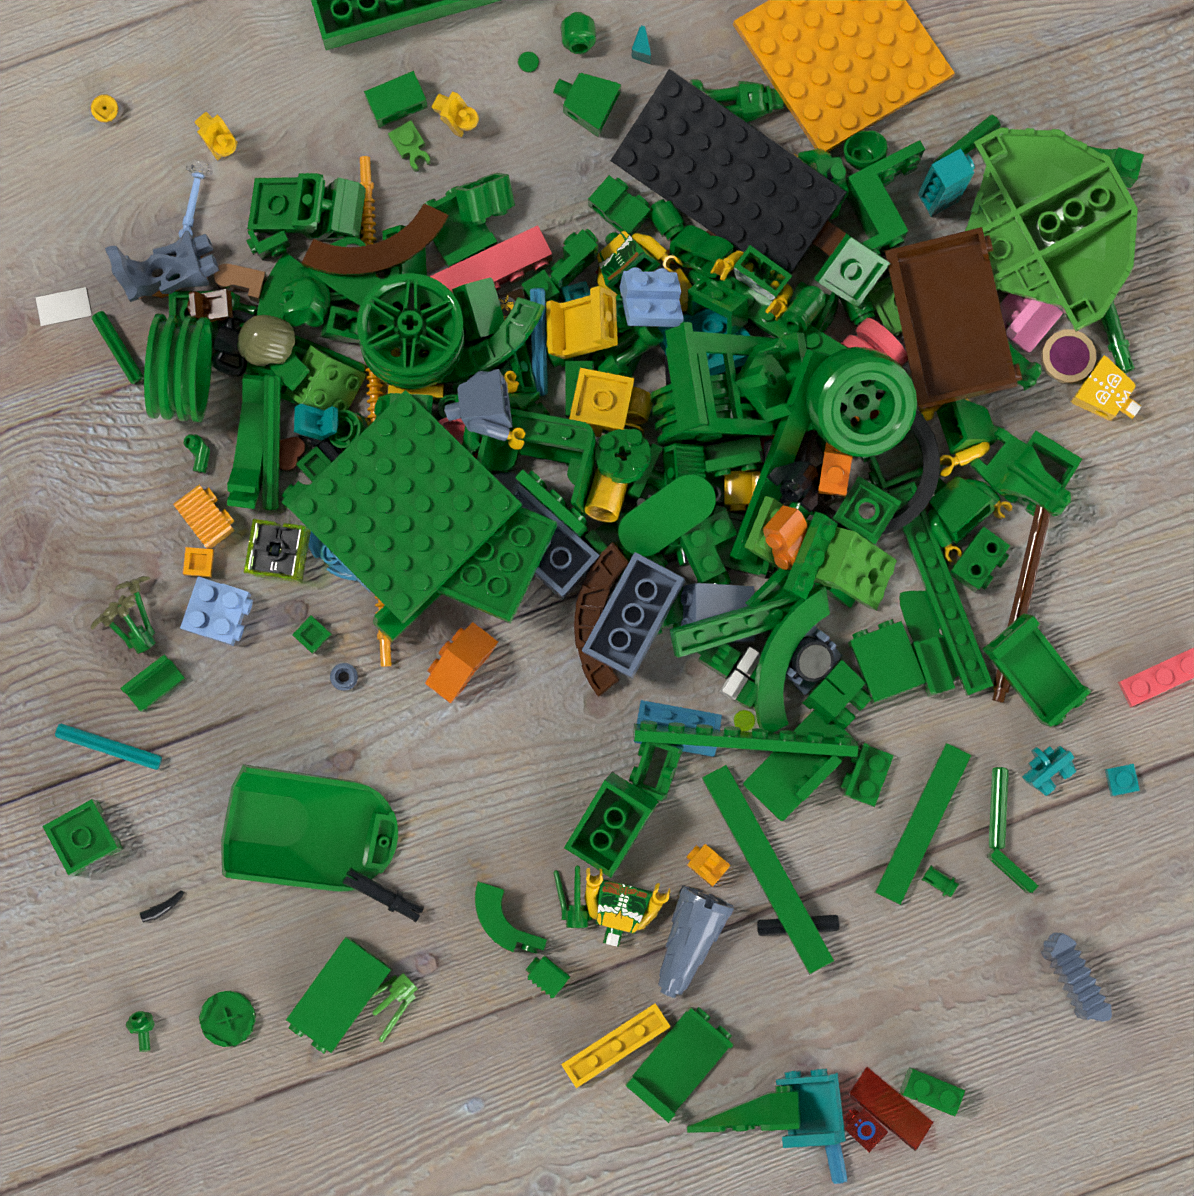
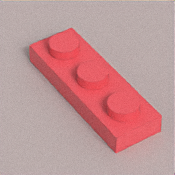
(1158, 678)

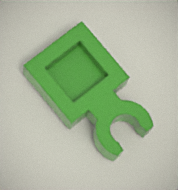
(408, 142)

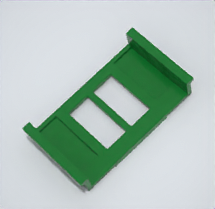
(693, 385)

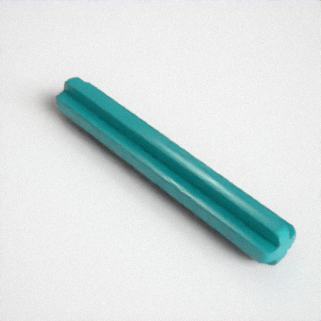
(108, 746)

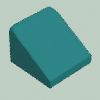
(641, 47)

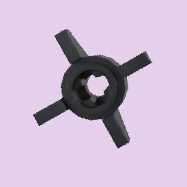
(798, 482)

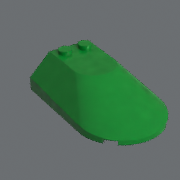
(305, 829)

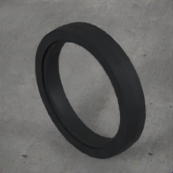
(927, 484)

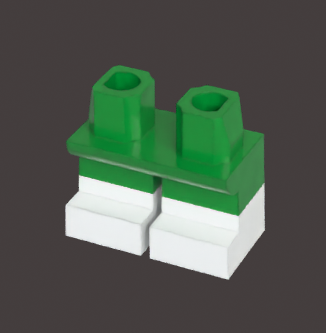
(739, 687)

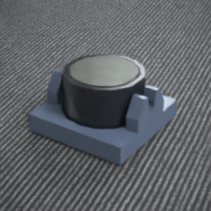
(812, 660)

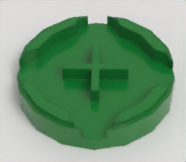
(227, 1018)

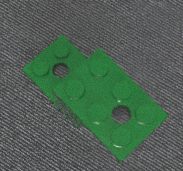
(872, 202)

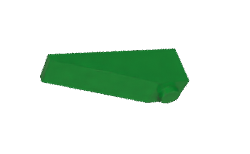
(770, 1111)

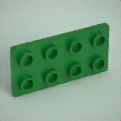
(791, 777)

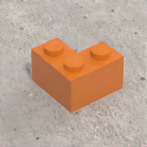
(460, 661)

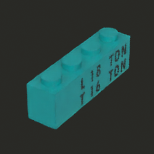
(946, 182)

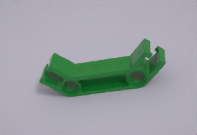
(247, 468)

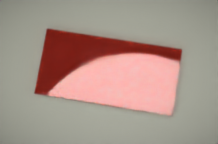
(890, 1108)

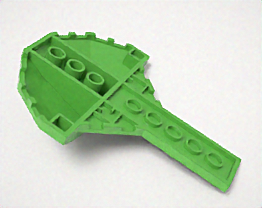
(1054, 223)

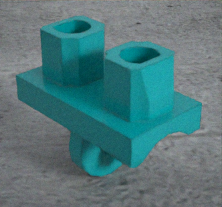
(1046, 765)

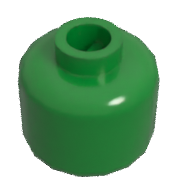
(578, 33)

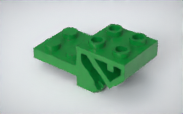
(307, 206)

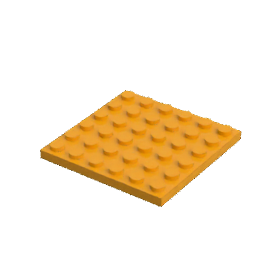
(842, 61)

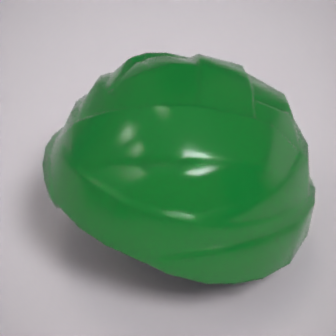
(865, 149)

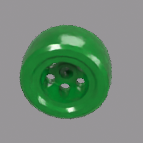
(839, 381)

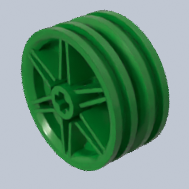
(178, 367)
(409, 369)
(668, 424)

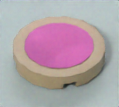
(1068, 356)

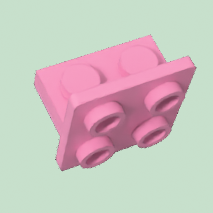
(1027, 320)

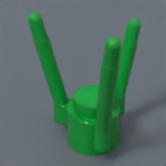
(576, 915)

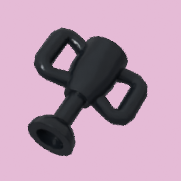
(226, 343)

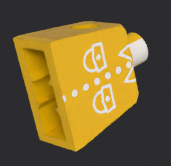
(1107, 392)

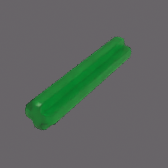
(966, 143)
(117, 347)
(998, 808)

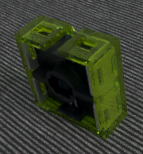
(277, 551)

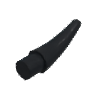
(159, 910)

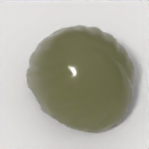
(266, 340)

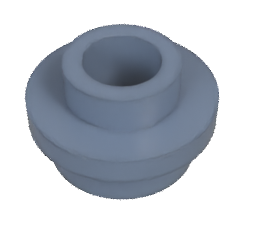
(337, 670)

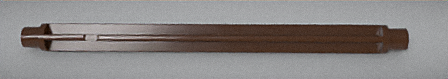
(1025, 585)

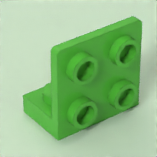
(327, 383)

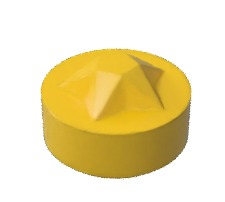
(104, 108)

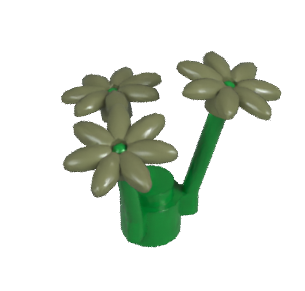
(139, 637)

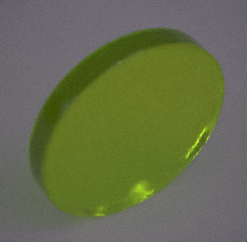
(744, 720)

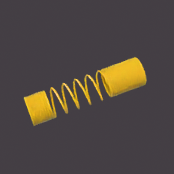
(608, 496)

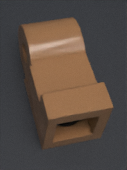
(242, 279)

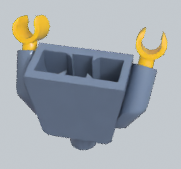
(486, 406)

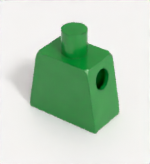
(588, 100)

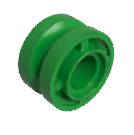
(346, 420)

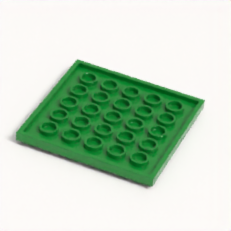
(404, 506)

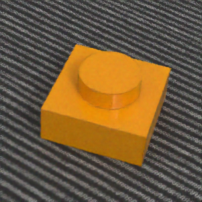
(198, 562)

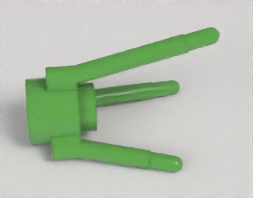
(401, 989)

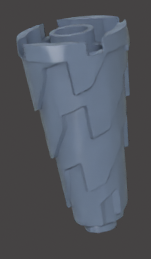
(695, 927)

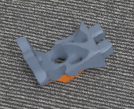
(182, 271)

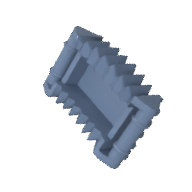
(1076, 978)

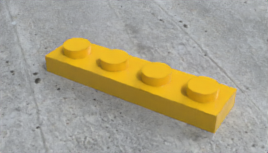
(615, 1045)

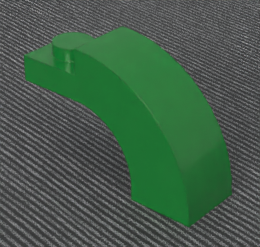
(491, 916)

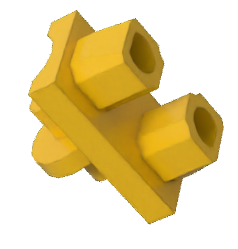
(455, 113)
(216, 135)

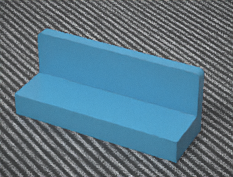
(666, 714)

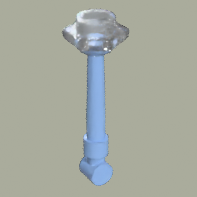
(198, 171)

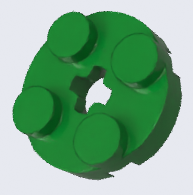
(623, 440)

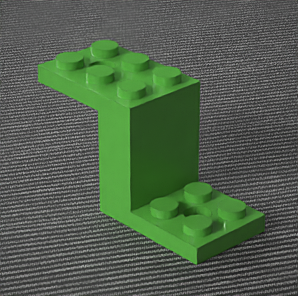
(845, 562)

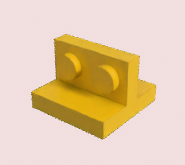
(602, 400)

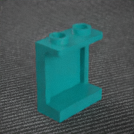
(819, 1109)

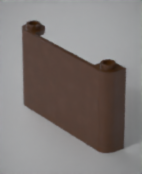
(951, 318)

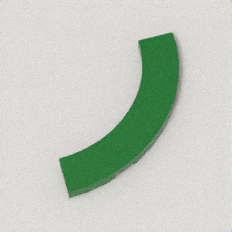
(501, 345)
(292, 370)
(776, 658)

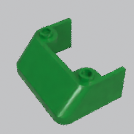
(547, 439)

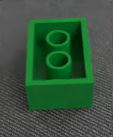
(611, 824)

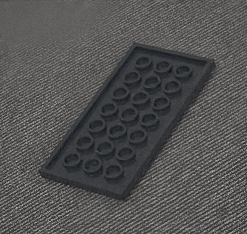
(727, 173)

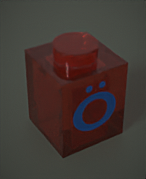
(864, 1128)

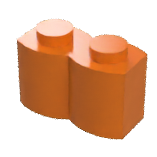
(785, 535)

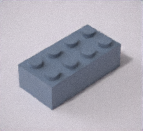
(566, 556)
(633, 615)

